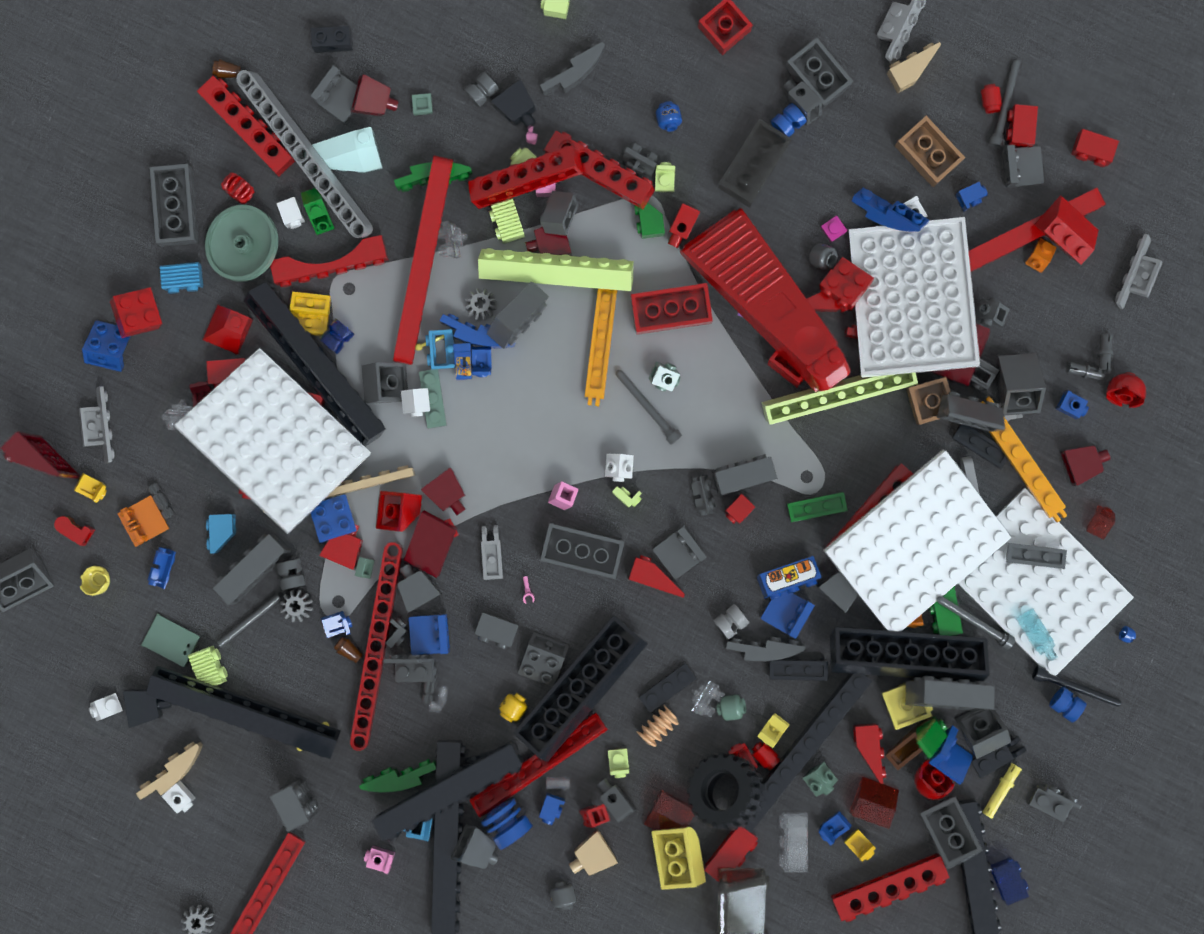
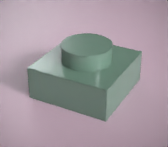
(422, 104)
(364, 567)

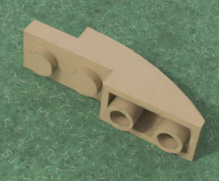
(177, 768)

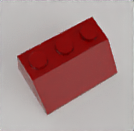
(1069, 230)

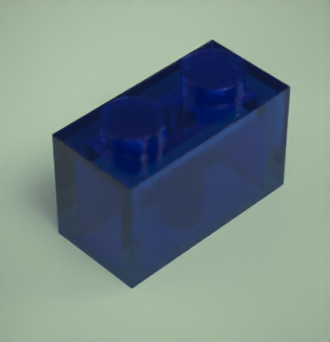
(1009, 881)

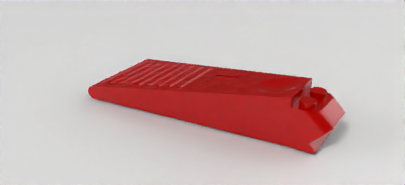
(764, 294)

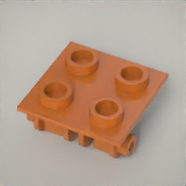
(143, 521)

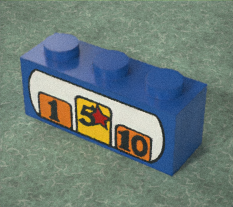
(789, 578)

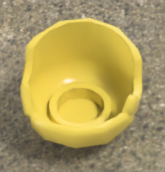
(95, 580)

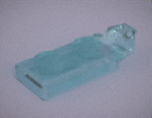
(1037, 634)

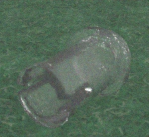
(558, 783)

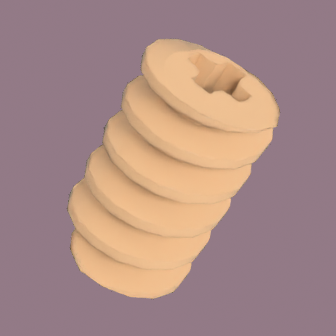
(658, 726)

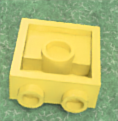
(902, 714)

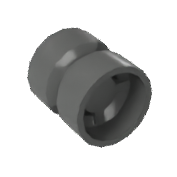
(481, 89)
(294, 580)

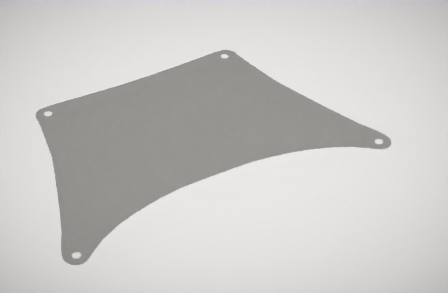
(531, 415)

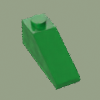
(931, 735)

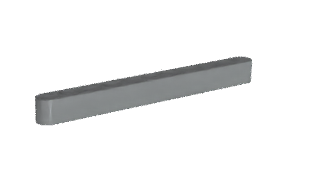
(296, 150)

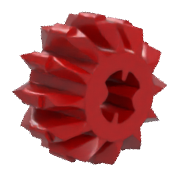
(237, 188)

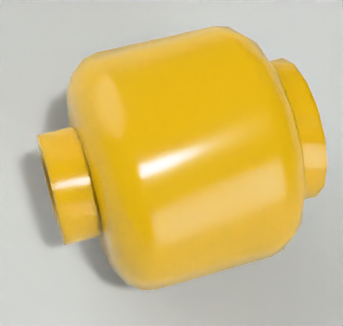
(513, 707)

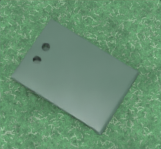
(170, 640)

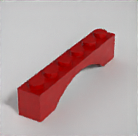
(368, 252)

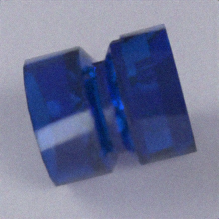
(336, 336)

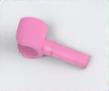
(531, 137)
(527, 589)

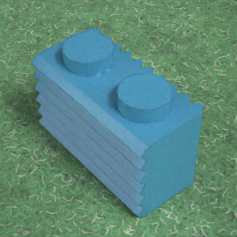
(181, 276)

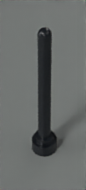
(1041, 674)

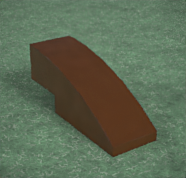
(906, 748)

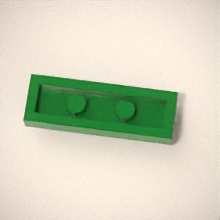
(817, 507)

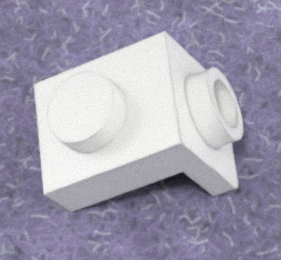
(105, 707)

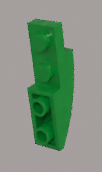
(421, 174)
(392, 781)

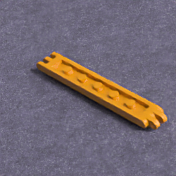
(600, 345)
(1029, 471)

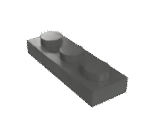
(1036, 556)

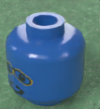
(668, 116)

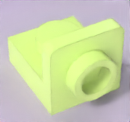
(664, 177)
(623, 495)
(618, 762)

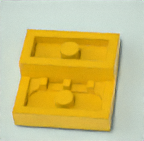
(311, 311)

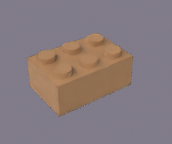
(929, 151)

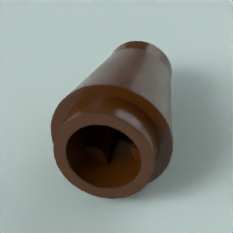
(224, 69)
(347, 649)

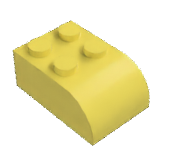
(678, 858)

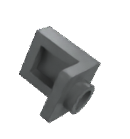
(397, 638)

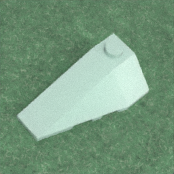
(350, 151)

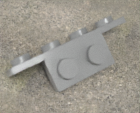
(898, 26)
(1141, 274)
(95, 425)

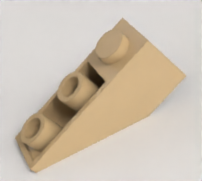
(907, 73)

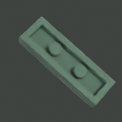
(436, 416)

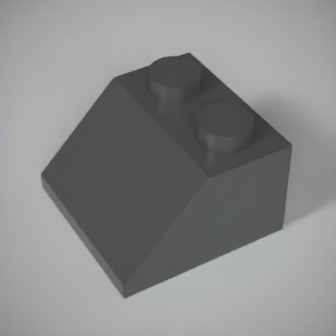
(384, 382)
(983, 731)

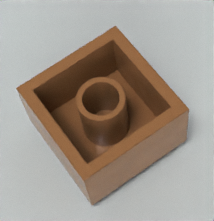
(926, 399)

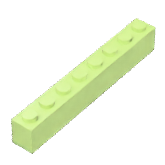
(556, 269)
(842, 393)

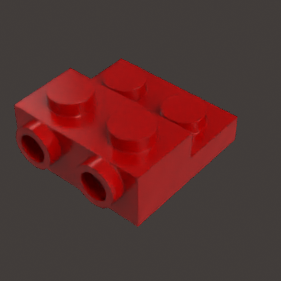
(846, 283)

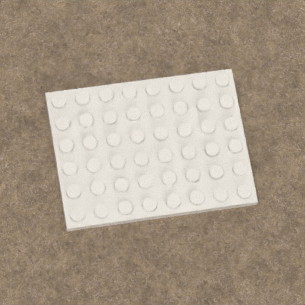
(920, 301)
(273, 440)
(917, 543)
(1069, 601)

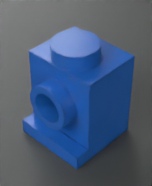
(971, 195)
(1065, 405)
(551, 809)

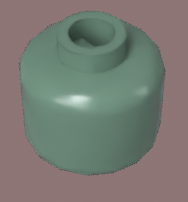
(731, 707)

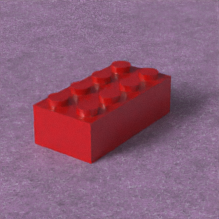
(671, 308)

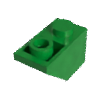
(317, 211)
(650, 223)

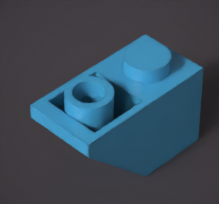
(221, 531)

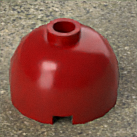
(1126, 389)
(932, 782)

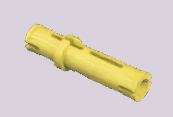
(1002, 790)

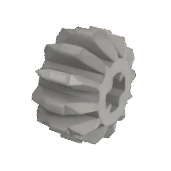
(486, 307)
(301, 601)
(190, 920)

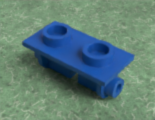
(164, 559)

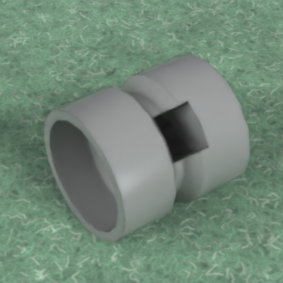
(731, 621)

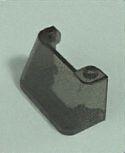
(742, 900)

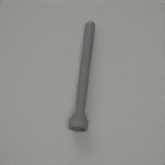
(996, 140)
(671, 434)
(1004, 639)

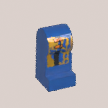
(463, 361)

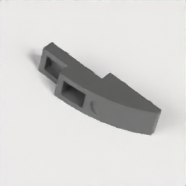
(581, 66)
(772, 649)

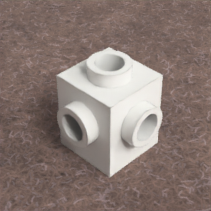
(619, 466)

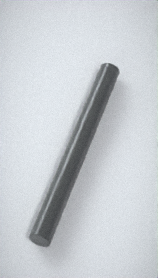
(249, 620)

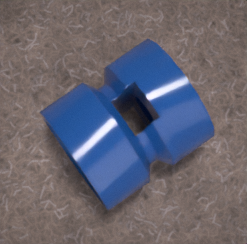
(789, 120)
(1070, 706)

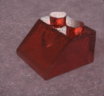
(875, 802)
(669, 813)

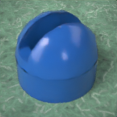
(1127, 634)

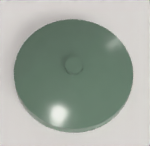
(241, 243)

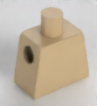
(593, 855)

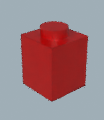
(739, 509)

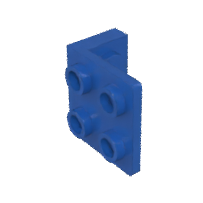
(105, 346)
(333, 518)
(788, 613)
(429, 634)
(952, 758)

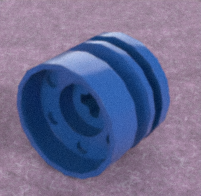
(506, 823)

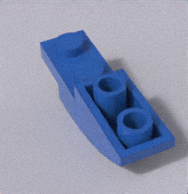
(893, 216)
(468, 334)

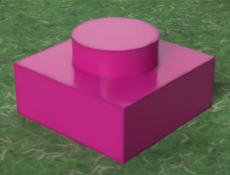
(833, 229)

